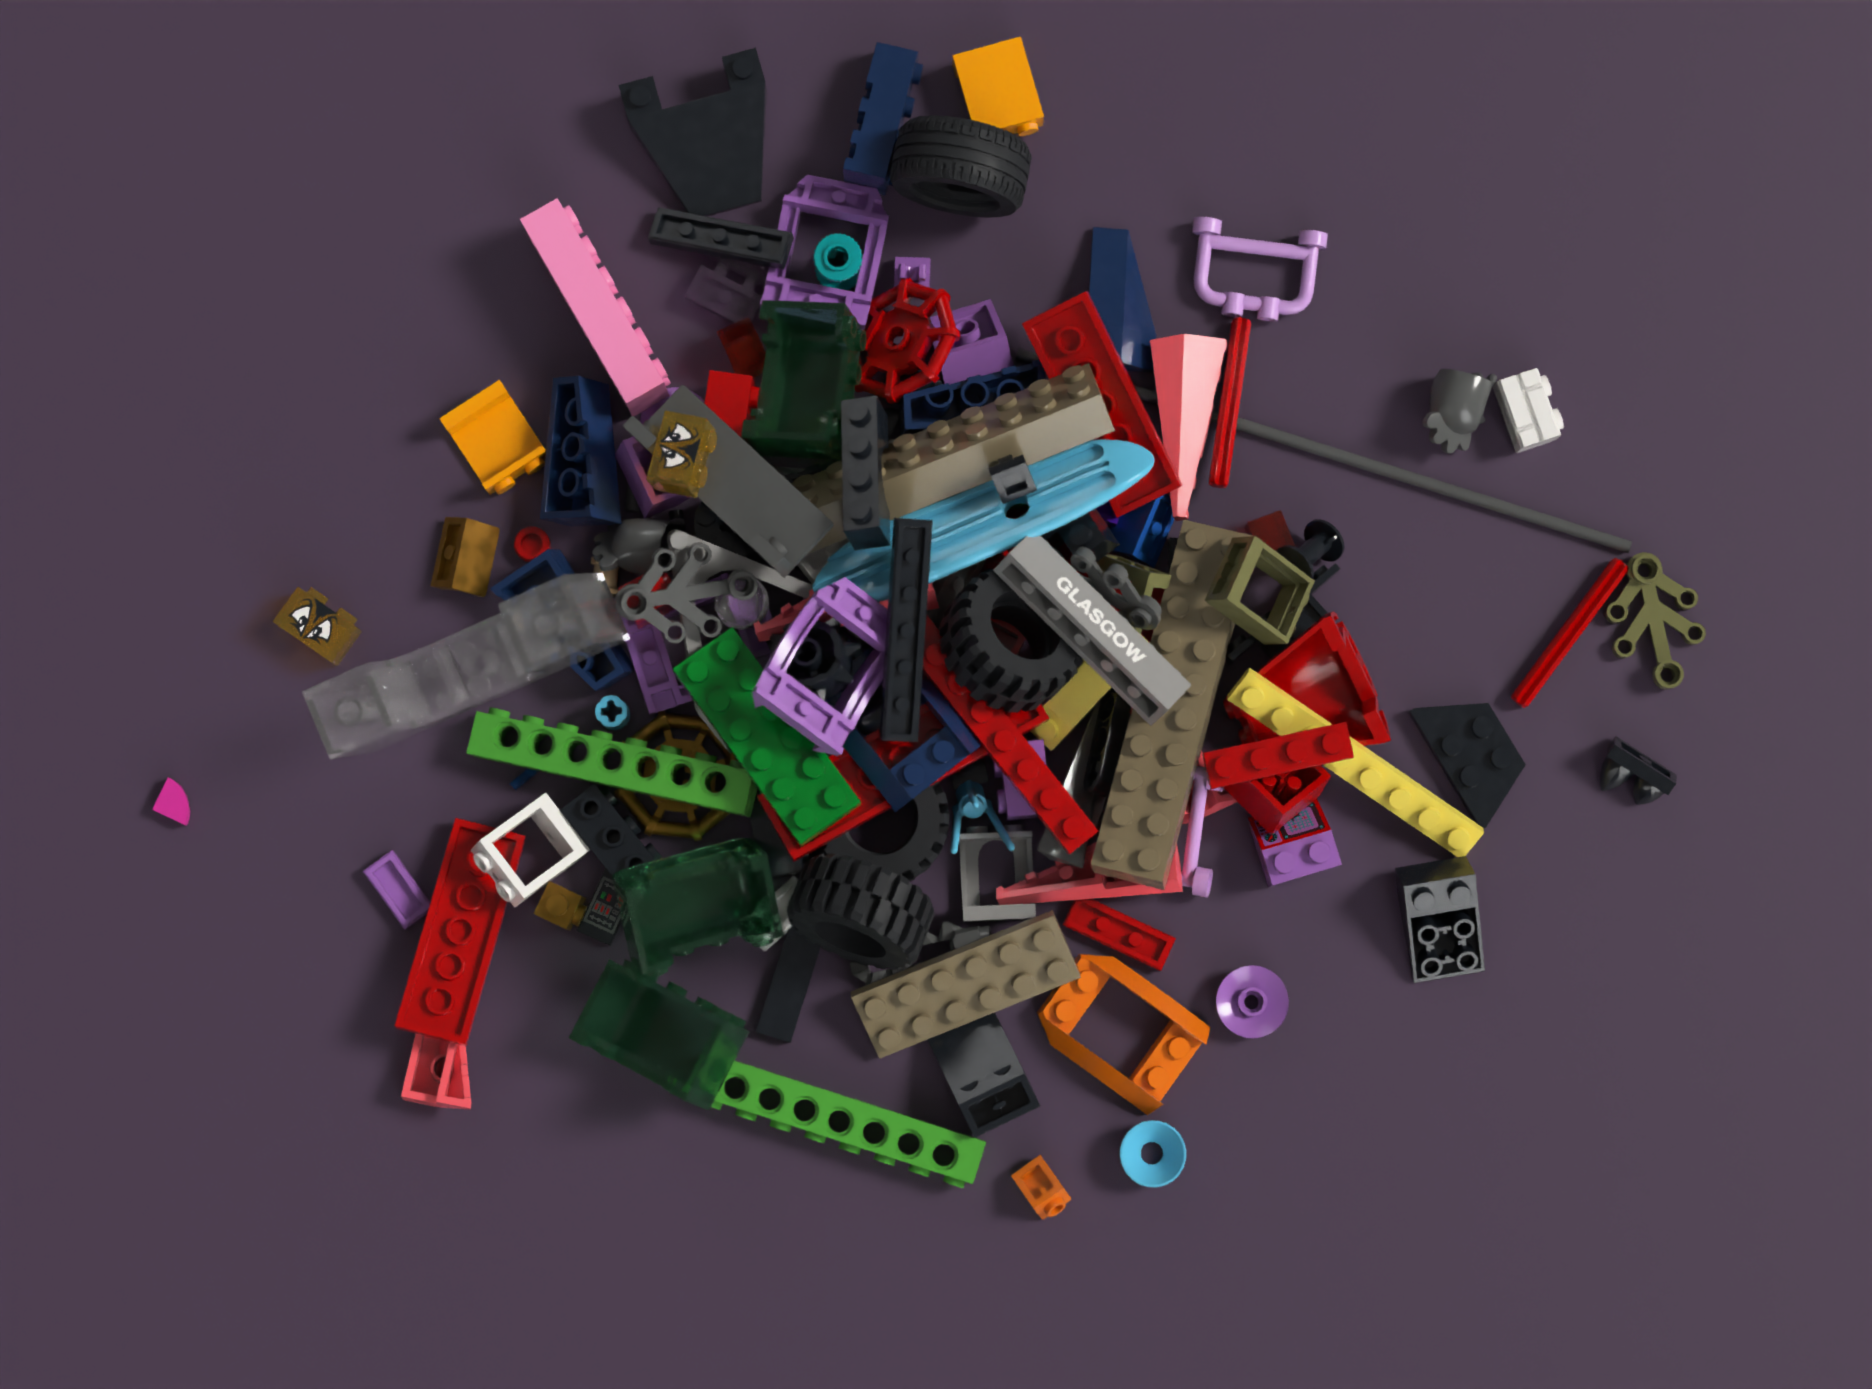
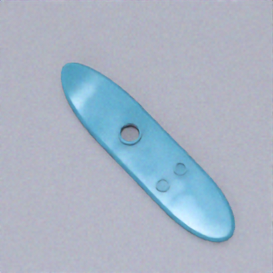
(975, 521)

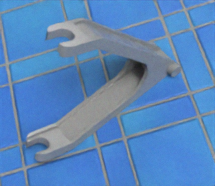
(720, 561)

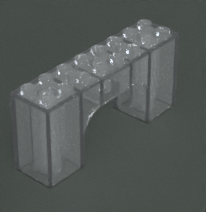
(523, 643)

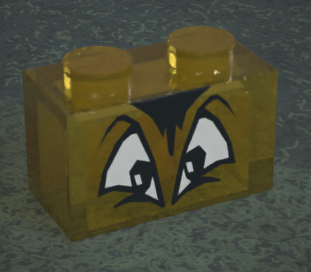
(681, 454)
(317, 625)

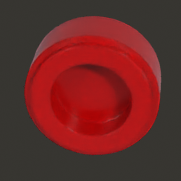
(531, 543)

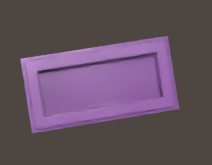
(398, 889)

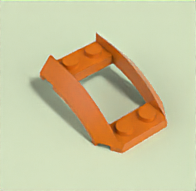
(1164, 1058)

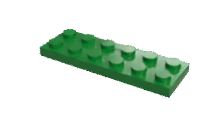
(779, 760)

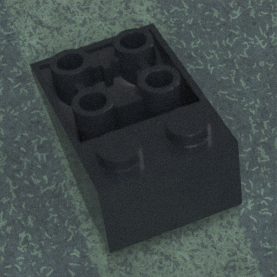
(1440, 918)
(984, 1074)

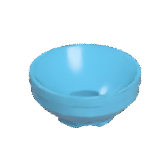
(1172, 1158)

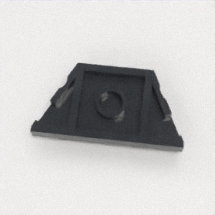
(1472, 754)

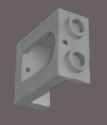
(1023, 864)

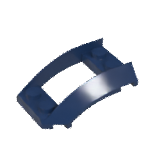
(925, 763)

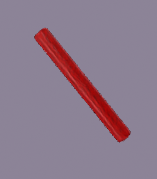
(1229, 402)
(1569, 632)

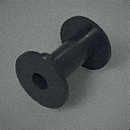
(1321, 542)

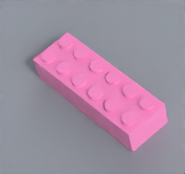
(591, 299)

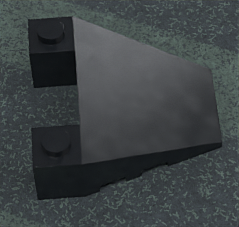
(709, 145)

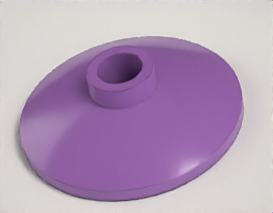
(1271, 999)

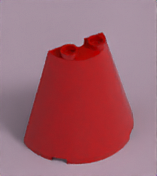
(1326, 676)

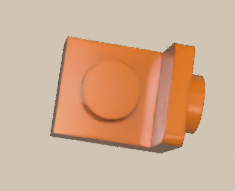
(1041, 1188)

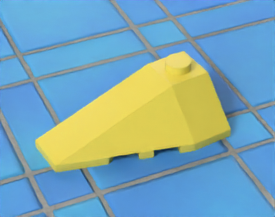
(1071, 705)

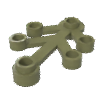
(1654, 615)

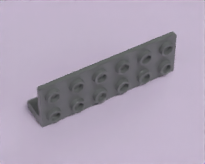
(746, 489)

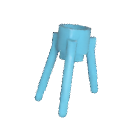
(972, 804)

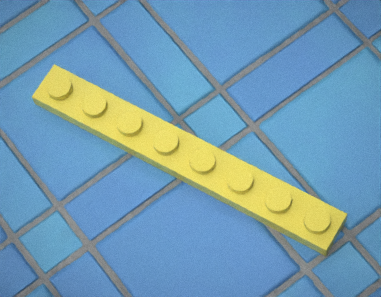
(1364, 771)

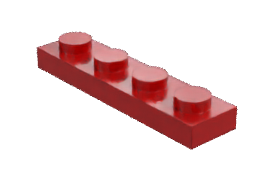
(1278, 755)

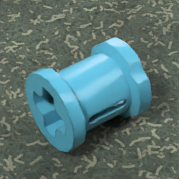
(620, 720)

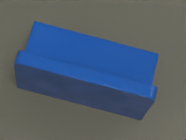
(1144, 531)

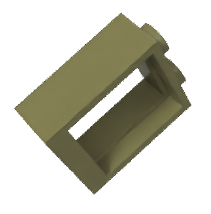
(1232, 579)

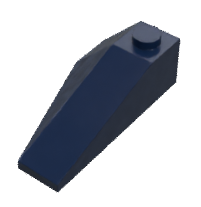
(1121, 297)

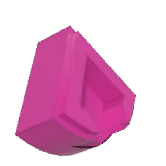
(173, 802)

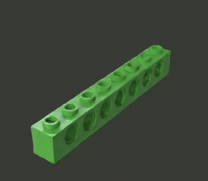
(489, 744)
(966, 1148)

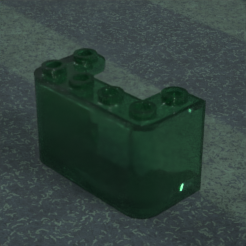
(804, 379)
(696, 902)
(661, 1032)

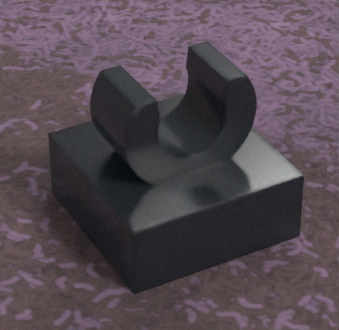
(1012, 478)

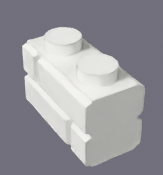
(1528, 410)

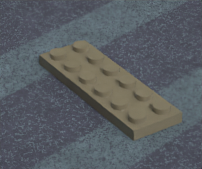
(965, 984)

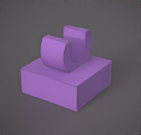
(912, 267)

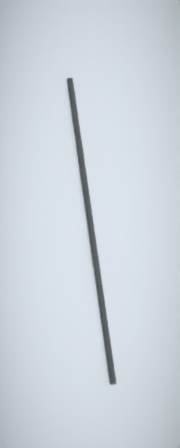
(1400, 474)

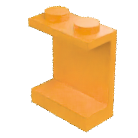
(1000, 87)
(495, 438)

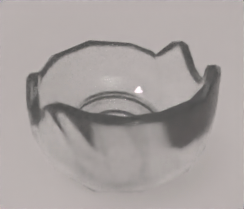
(742, 613)

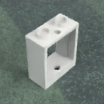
(557, 831)

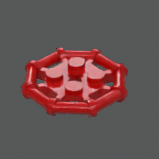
(912, 350)

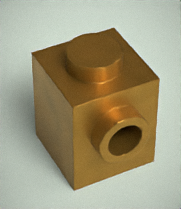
(561, 906)

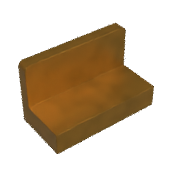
(465, 556)

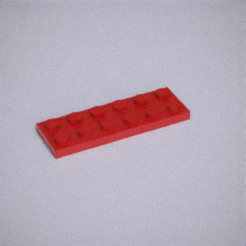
(1077, 336)
(456, 939)

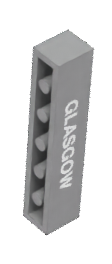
(1092, 628)

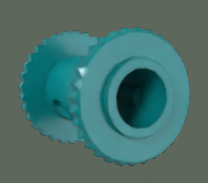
(837, 248)

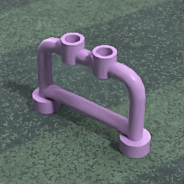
(1234, 303)
(1192, 876)

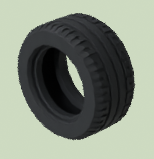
(960, 166)

